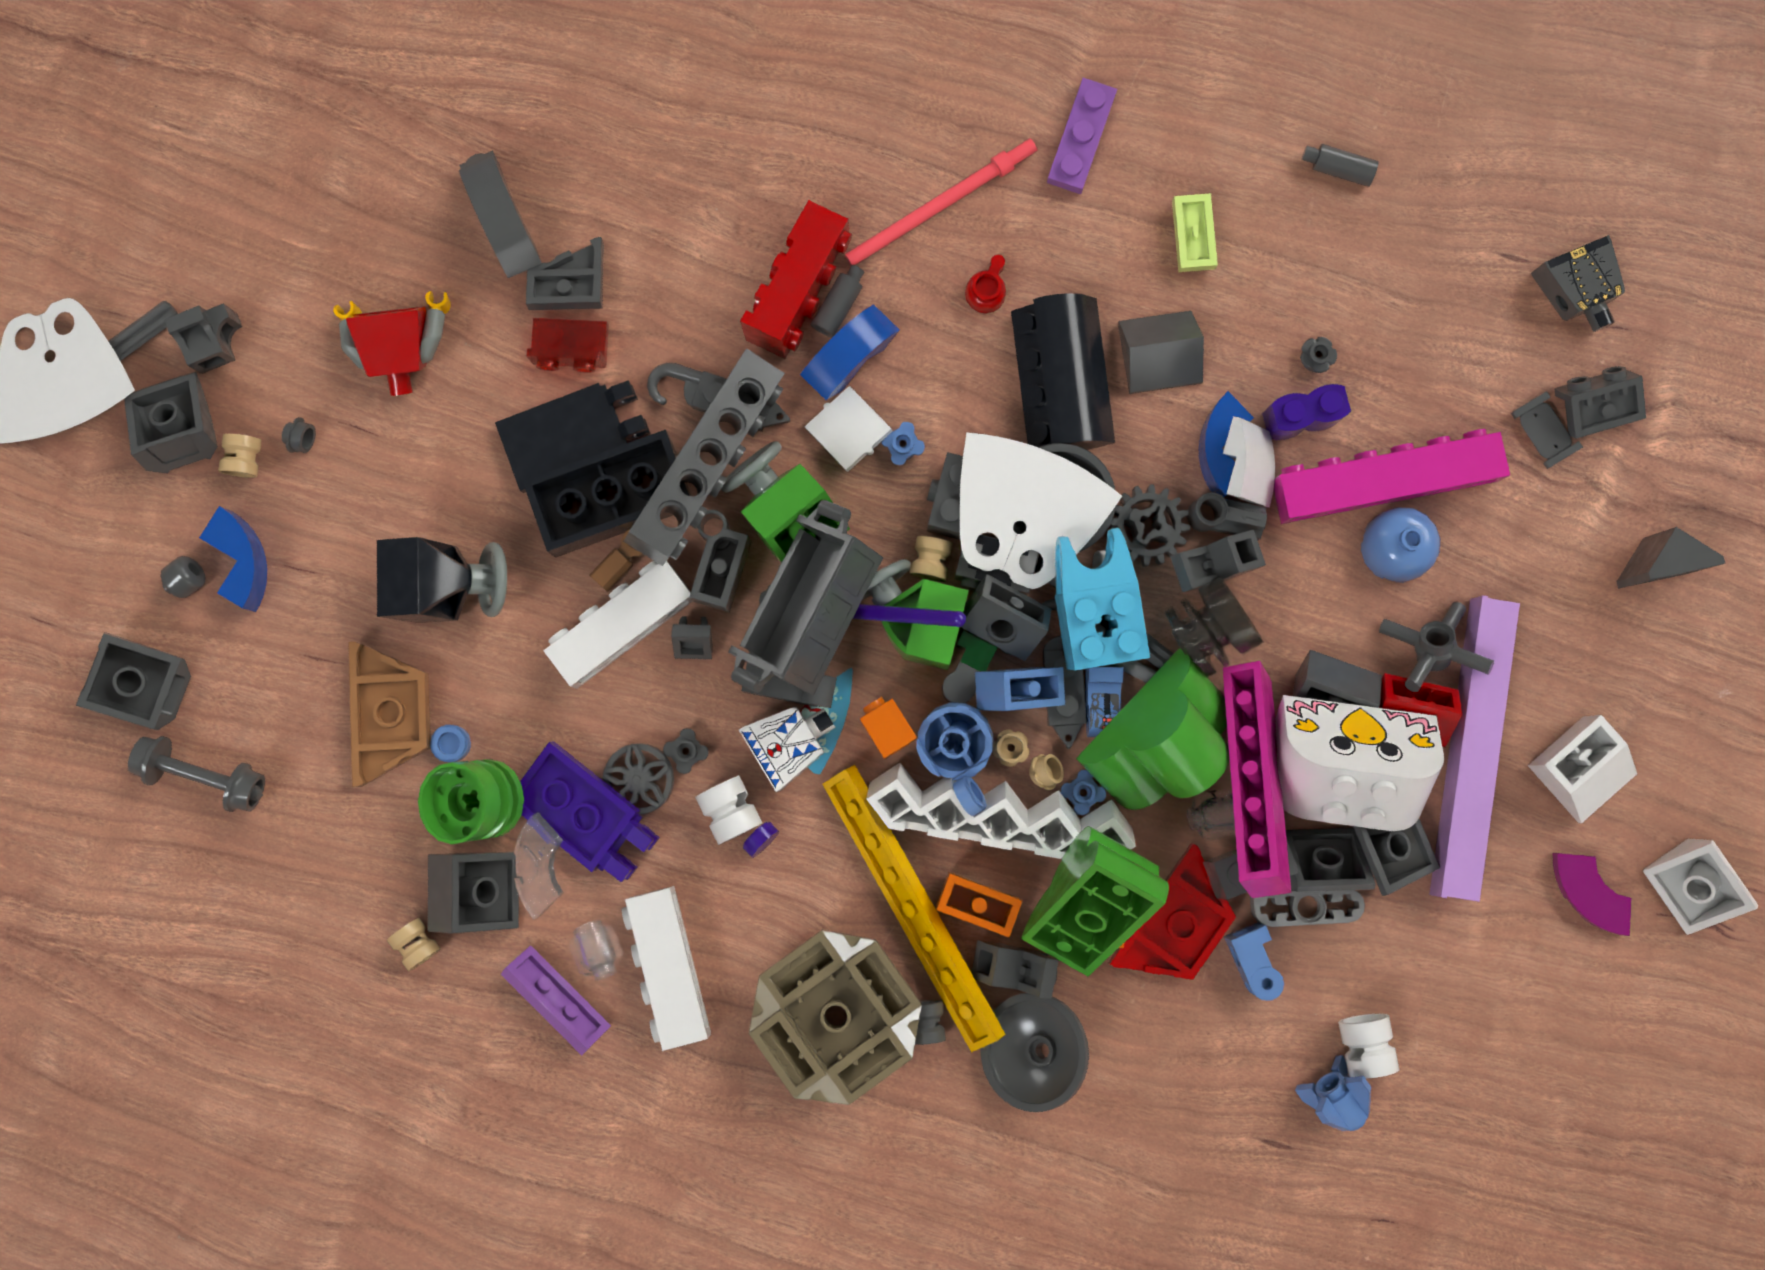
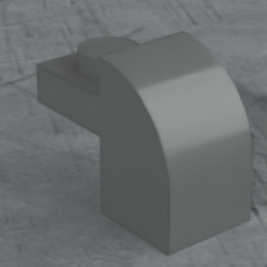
(1225, 557)
(1015, 968)

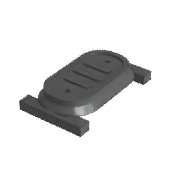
(1546, 430)

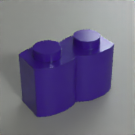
(1309, 412)

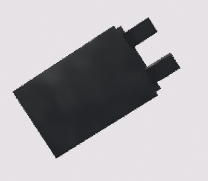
(569, 430)

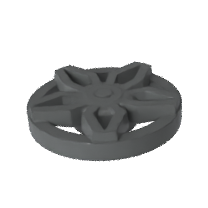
(640, 777)

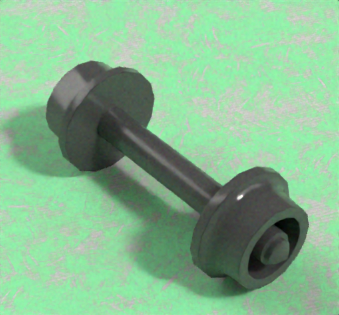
(153, 757)

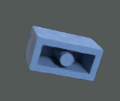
(1020, 688)

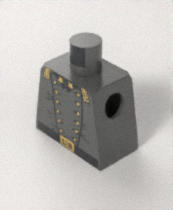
(1583, 282)

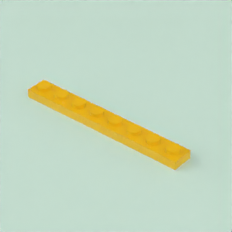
(914, 911)

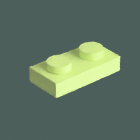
(1194, 232)

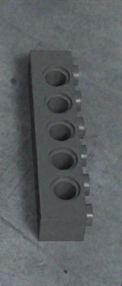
(749, 376)

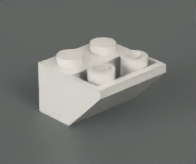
(1585, 766)

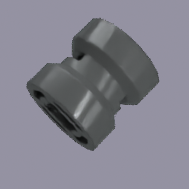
(928, 1028)

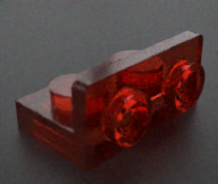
(568, 343)

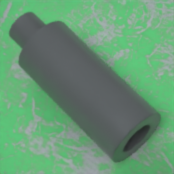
(1341, 164)
(838, 302)

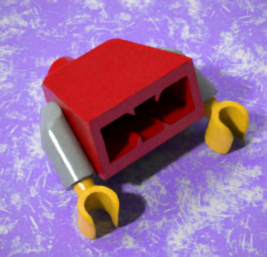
(393, 340)

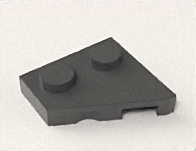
(568, 280)

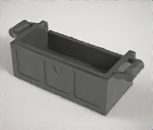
(807, 604)

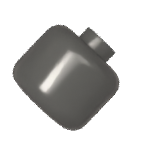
(182, 577)

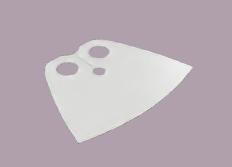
(60, 394)
(1020, 482)

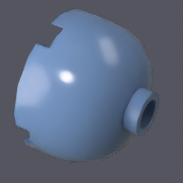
(1400, 544)
(955, 741)

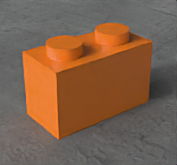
(887, 727)
(978, 904)

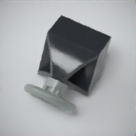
(431, 580)

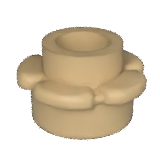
(1020, 743)
(1046, 771)

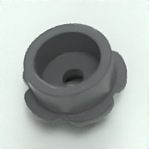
(1311, 361)
(298, 436)

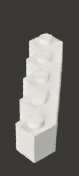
(1005, 822)

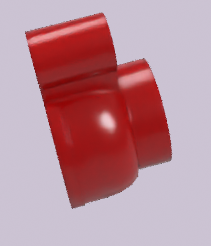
(986, 289)

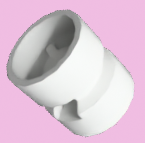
(728, 809)
(1368, 1045)

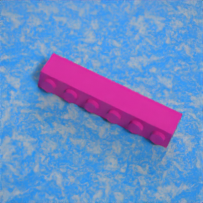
(1390, 477)
(1256, 781)

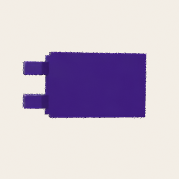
(584, 812)

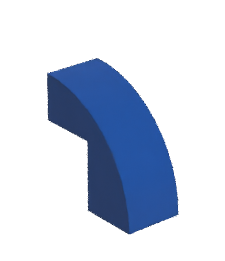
(848, 351)
(1213, 463)
(236, 538)

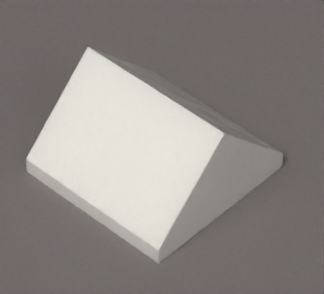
(1699, 885)

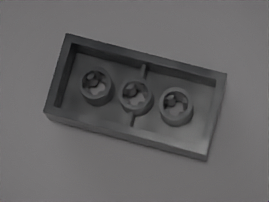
(588, 482)

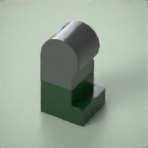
(961, 684)

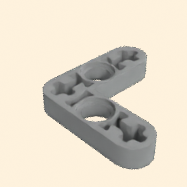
(1335, 915)

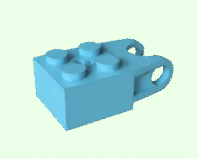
(1091, 593)

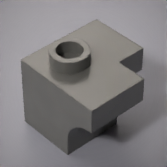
(205, 336)

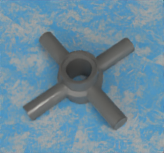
(1436, 646)

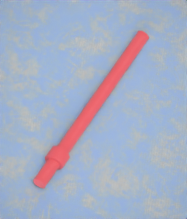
(1000, 165)

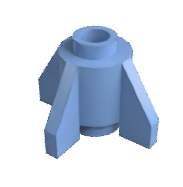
(1337, 1098)

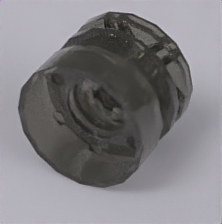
(1213, 626)

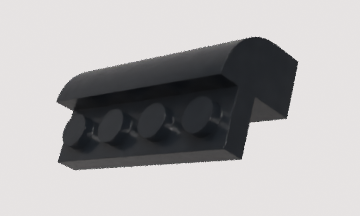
(1063, 372)

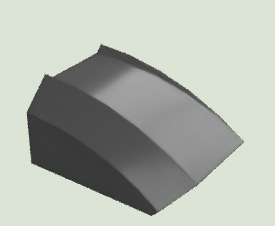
(170, 424)
(135, 683)

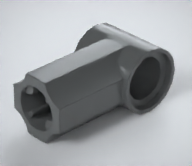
(1230, 516)

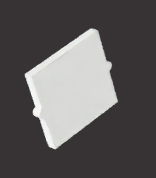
(848, 428)

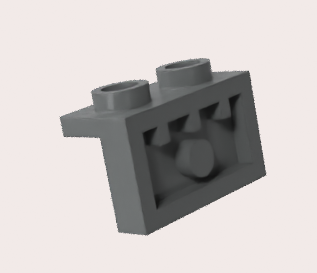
(1602, 401)

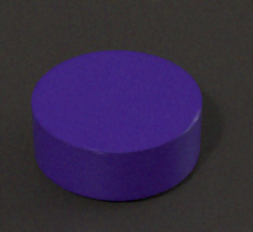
(760, 839)

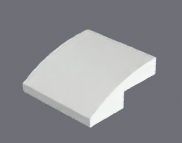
(1254, 464)

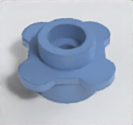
(913, 445)
(1083, 803)

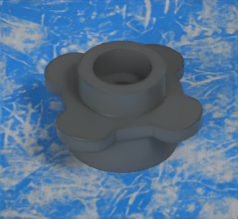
(696, 751)

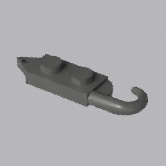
(702, 388)
(1068, 717)

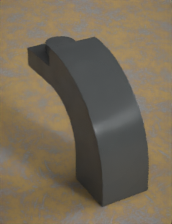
(498, 214)

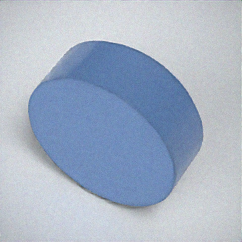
(450, 743)
(969, 795)

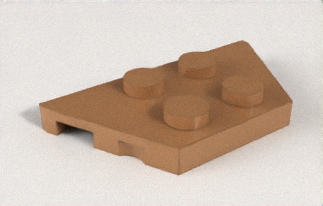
(385, 713)

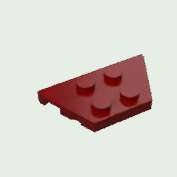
(1183, 929)

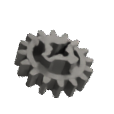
(1164, 532)

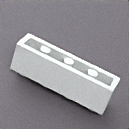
(618, 624)
(667, 968)

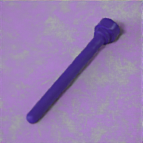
(910, 615)

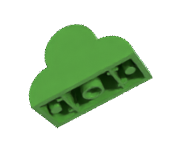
(1163, 739)
(1095, 902)

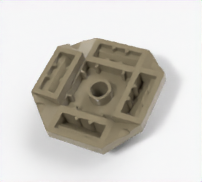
(824, 1058)

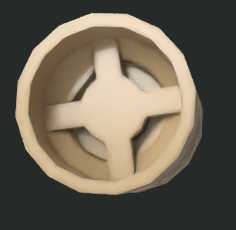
(239, 455)
(931, 556)
(418, 951)

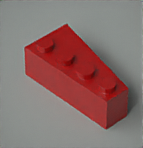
(797, 280)

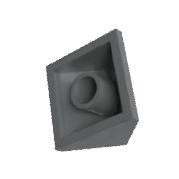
(1162, 351)
(1667, 556)
(1397, 856)
(1329, 860)

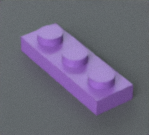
(1081, 135)
(555, 1000)

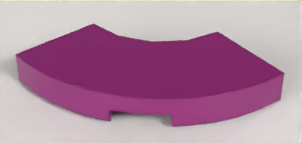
(1589, 895)

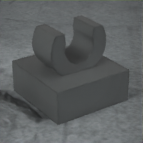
(692, 640)

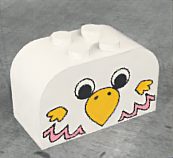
(1356, 762)

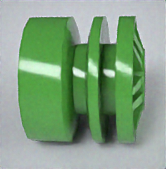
(470, 800)

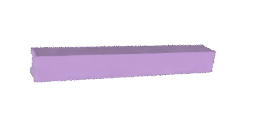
(1475, 752)

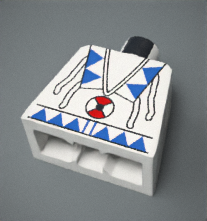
(786, 743)

